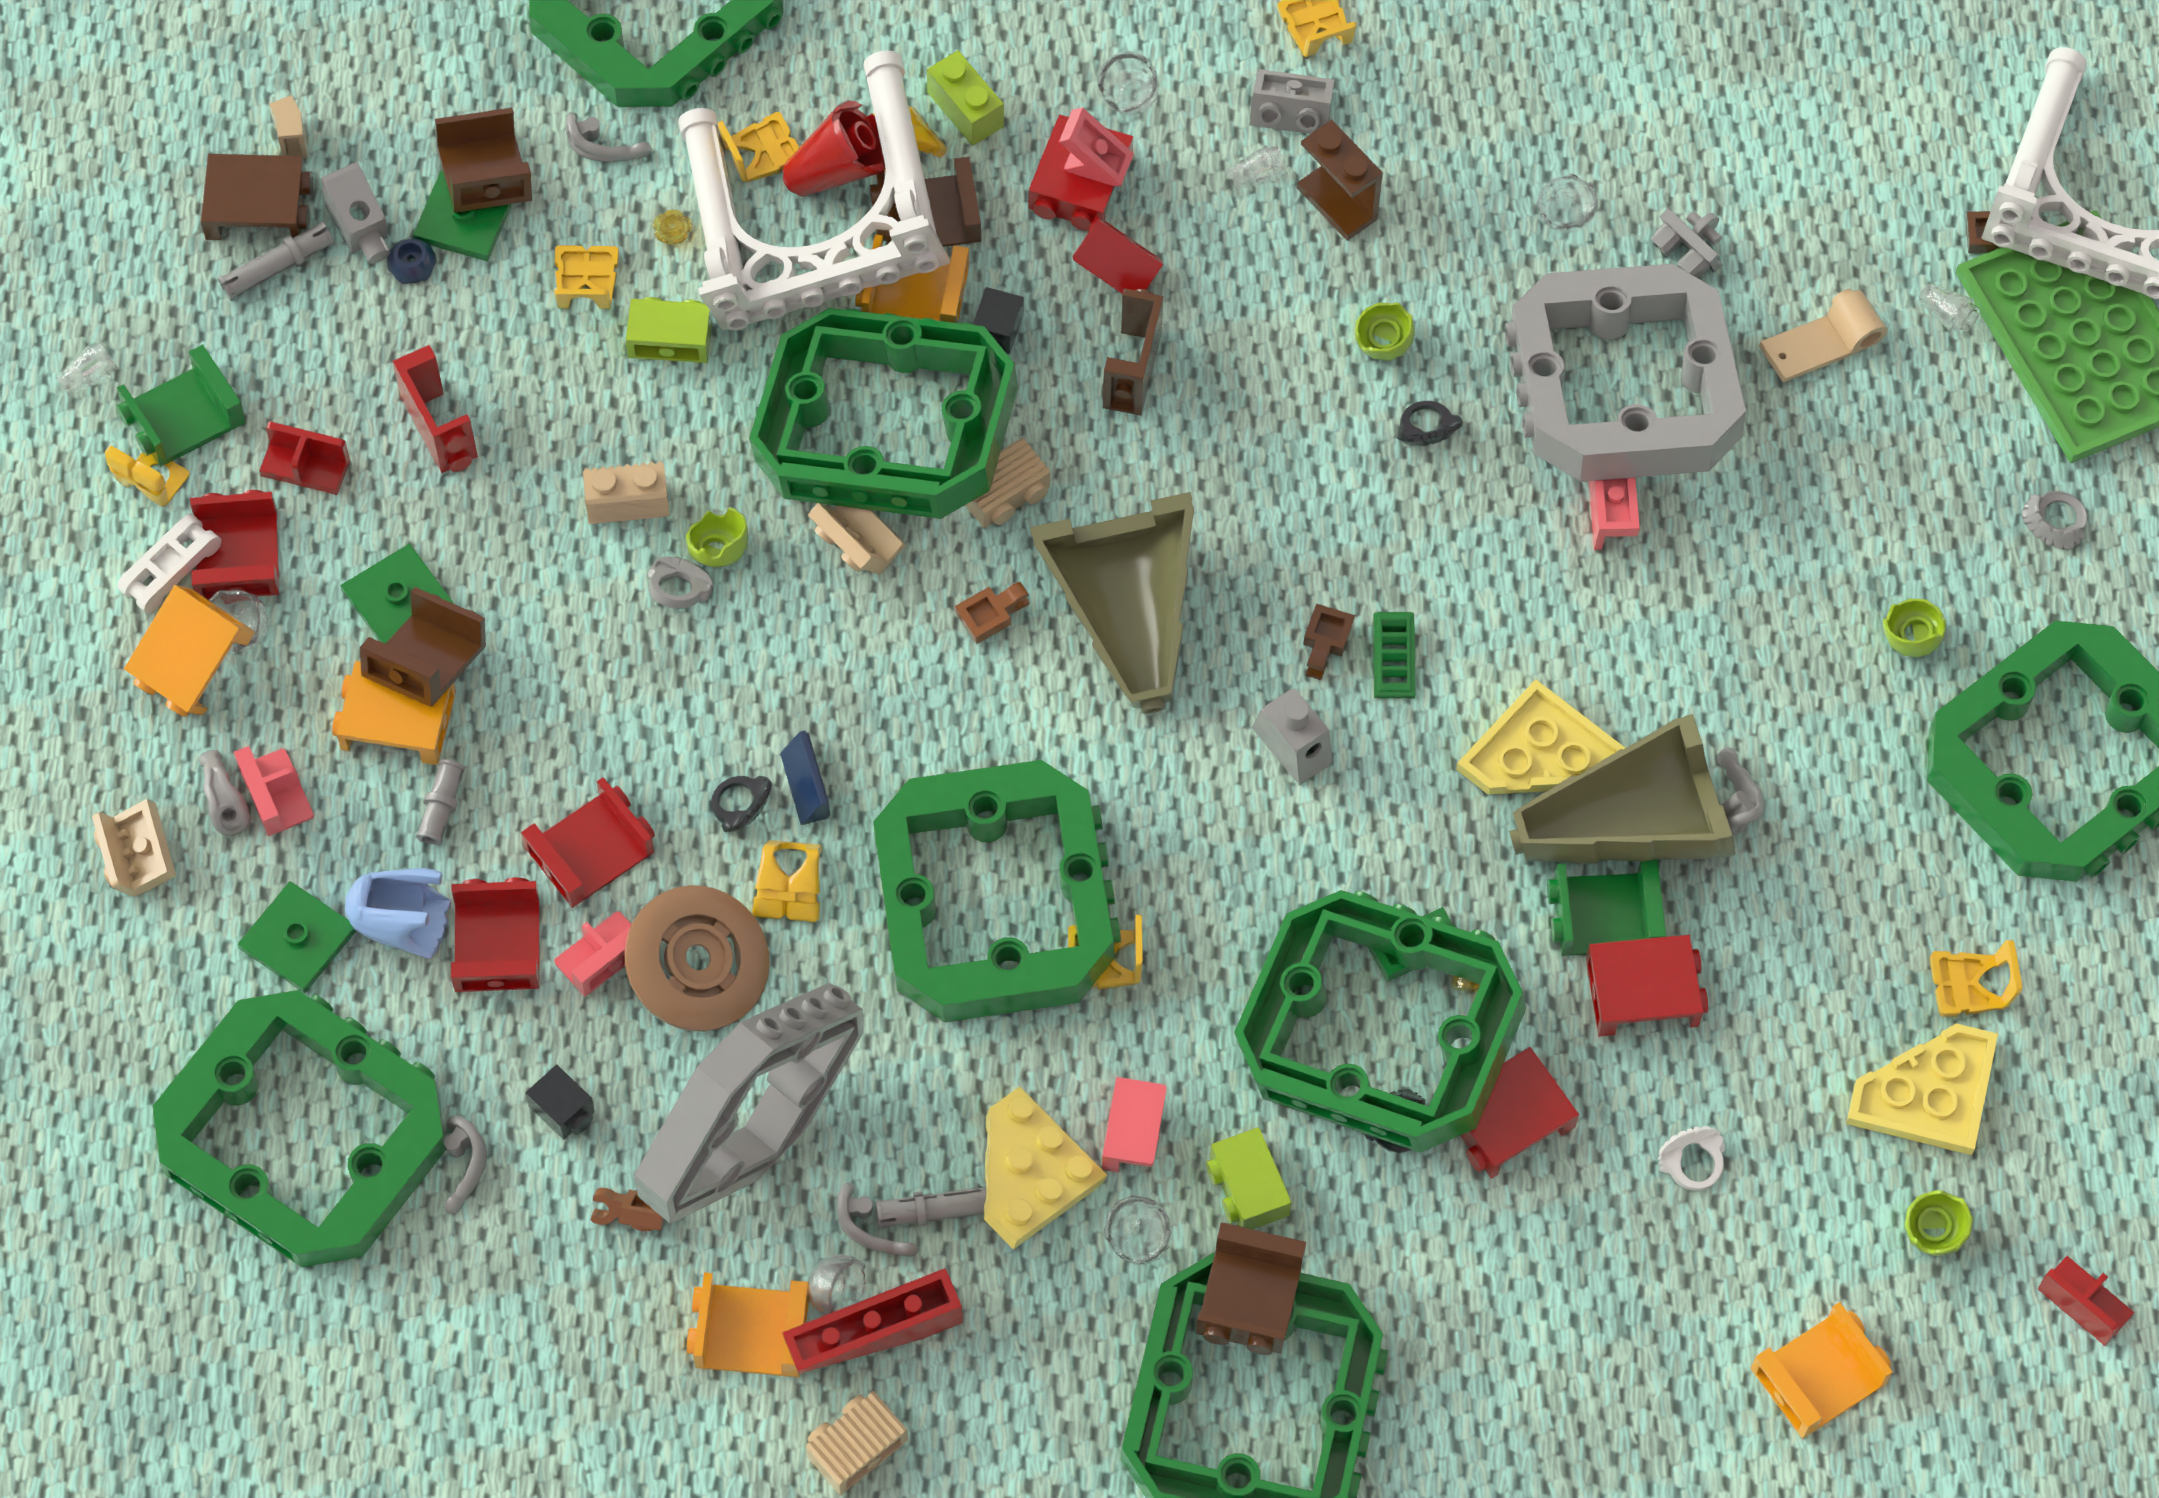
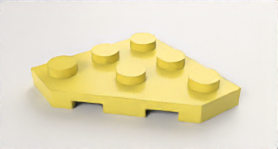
(1535, 746)
(1929, 1091)
(1031, 1169)

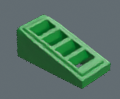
(1393, 629)

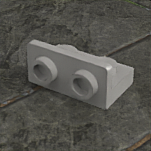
(1290, 101)

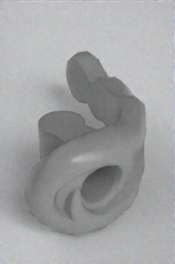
(582, 132)
(1748, 801)
(226, 804)
(462, 1138)
(863, 1207)

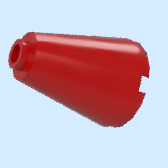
(836, 153)

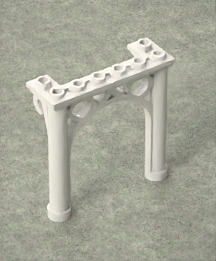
(2015, 218)
(914, 247)

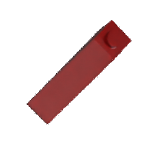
(877, 1323)

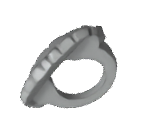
(2034, 517)
(669, 567)

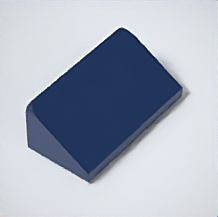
(805, 779)

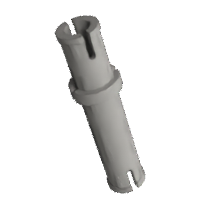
(289, 253)
(930, 1207)

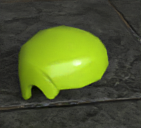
(1387, 322)
(726, 529)
(1927, 624)
(1937, 1211)

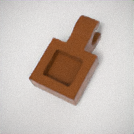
(989, 613)
(628, 1208)

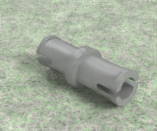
(440, 802)

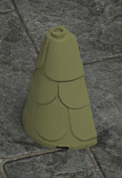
(1128, 591)
(1631, 807)

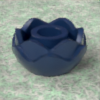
(412, 271)

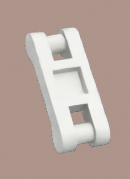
(168, 562)

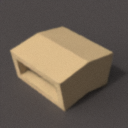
(289, 127)

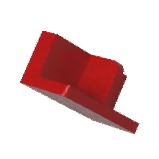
(1116, 257)
(305, 458)
(2086, 1300)

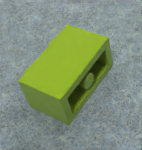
(965, 97)
(668, 330)
(1248, 1180)

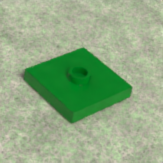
(462, 232)
(385, 589)
(297, 937)

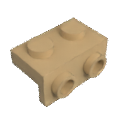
(861, 535)
(134, 849)

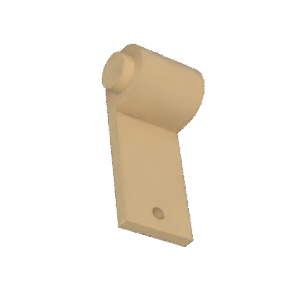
(1844, 331)

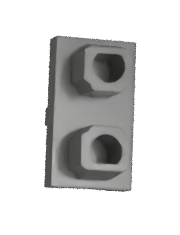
(1700, 254)

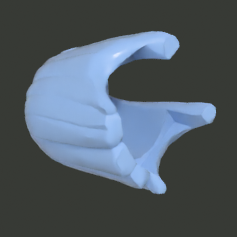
(400, 909)

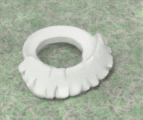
(1671, 1155)

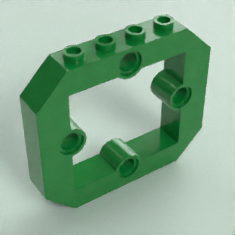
(670, 79)
(862, 480)
(1977, 791)
(1365, 921)
(983, 986)
(234, 1050)
(1318, 1306)

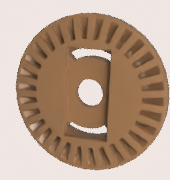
(693, 997)

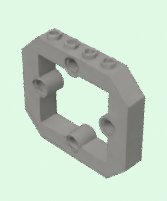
(1638, 440)
(697, 1152)

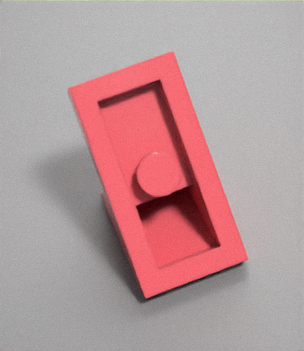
(1094, 150)

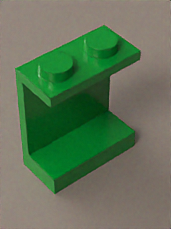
(182, 410)
(1605, 908)

